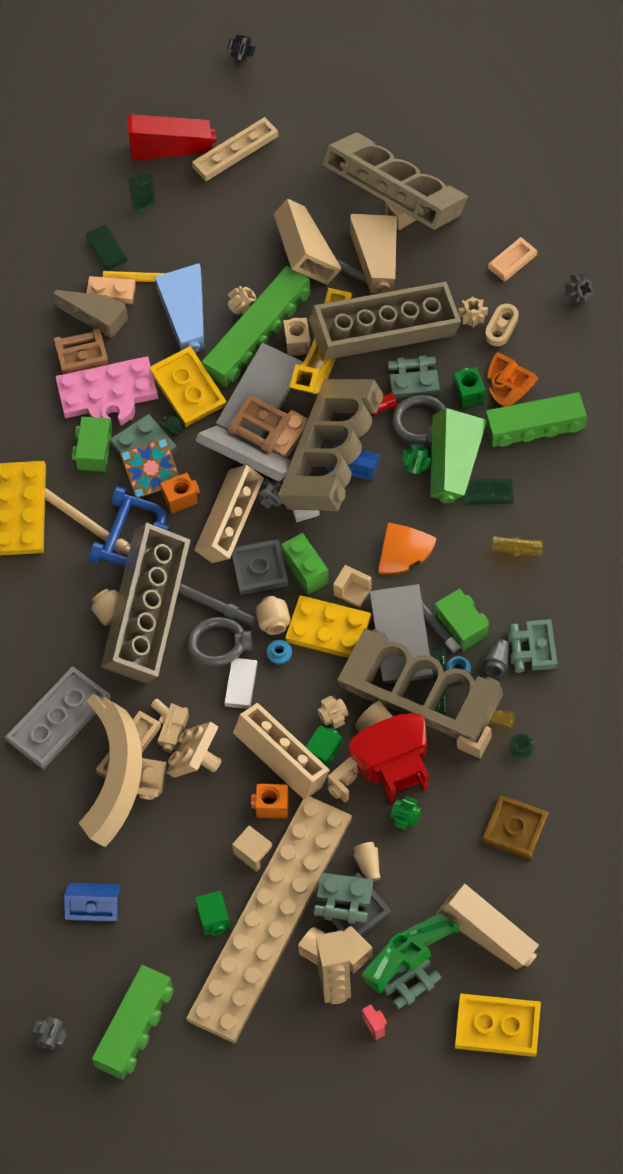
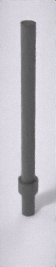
(230, 611)

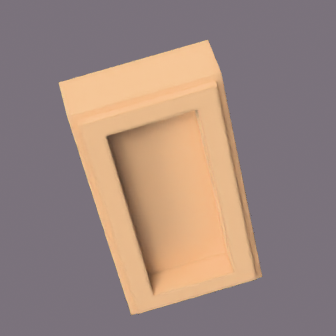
(512, 259)

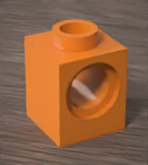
(178, 502)
(278, 809)

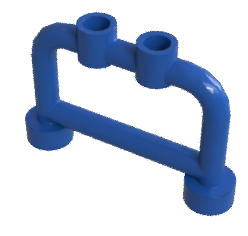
(124, 501)

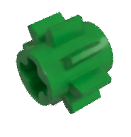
(416, 459)
(406, 813)

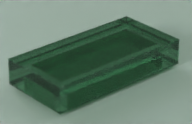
(142, 191)
(106, 247)
(489, 491)

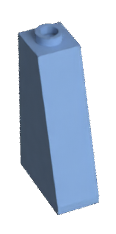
(183, 304)

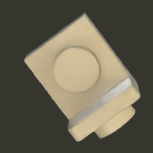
(341, 776)
(151, 778)

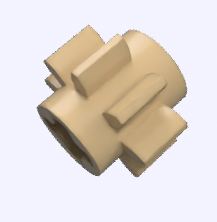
(241, 300)
(473, 311)
(332, 712)

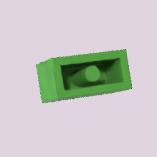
(92, 444)
(305, 564)
(461, 619)

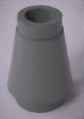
(497, 659)

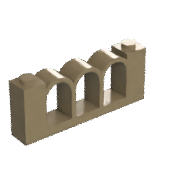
(394, 180)
(327, 492)
(374, 648)

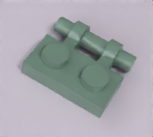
(414, 383)
(541, 646)
(344, 891)
(408, 996)

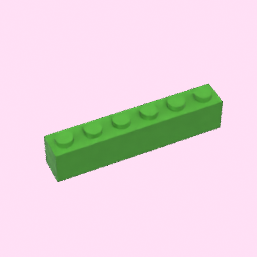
(257, 326)

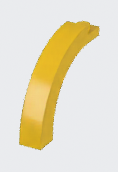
(313, 371)

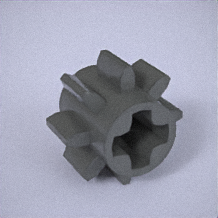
(579, 288)
(269, 493)
(49, 1033)

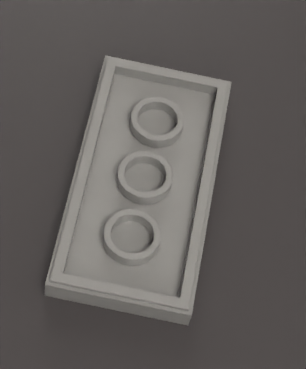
(266, 379)
(244, 452)
(401, 617)
(56, 718)

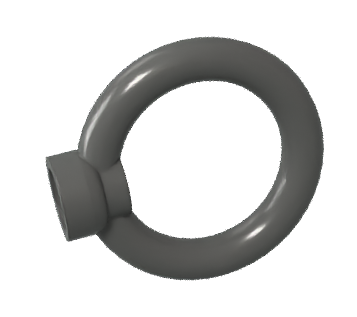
(403, 406)
(243, 641)

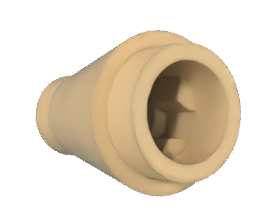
(368, 861)

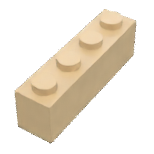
(229, 514)
(281, 751)
(333, 967)

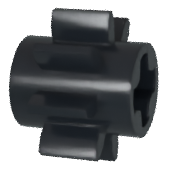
(241, 47)

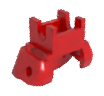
(395, 751)

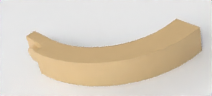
(123, 773)

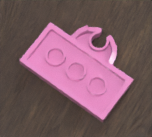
(107, 390)

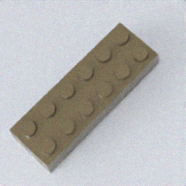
(384, 320)
(145, 603)

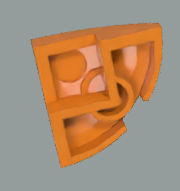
(509, 380)
(403, 548)

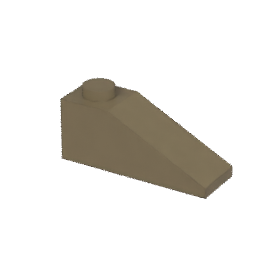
(93, 310)

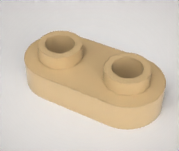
(500, 326)

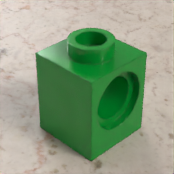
(469, 395)
(325, 745)
(212, 913)

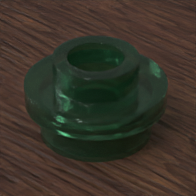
(172, 425)
(521, 739)

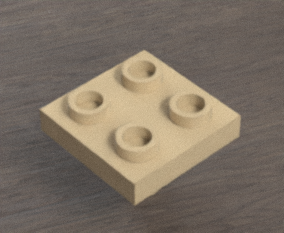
(193, 751)

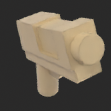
(173, 722)

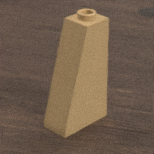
(305, 244)
(376, 248)
(489, 927)

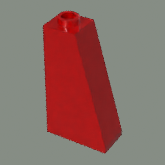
(168, 136)

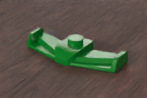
(407, 949)

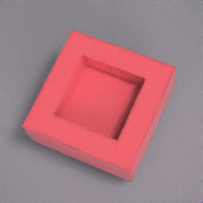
(375, 1021)

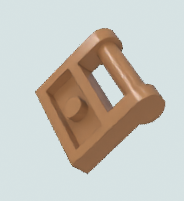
(81, 356)
(262, 416)

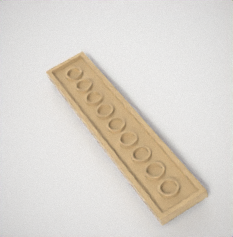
(269, 919)

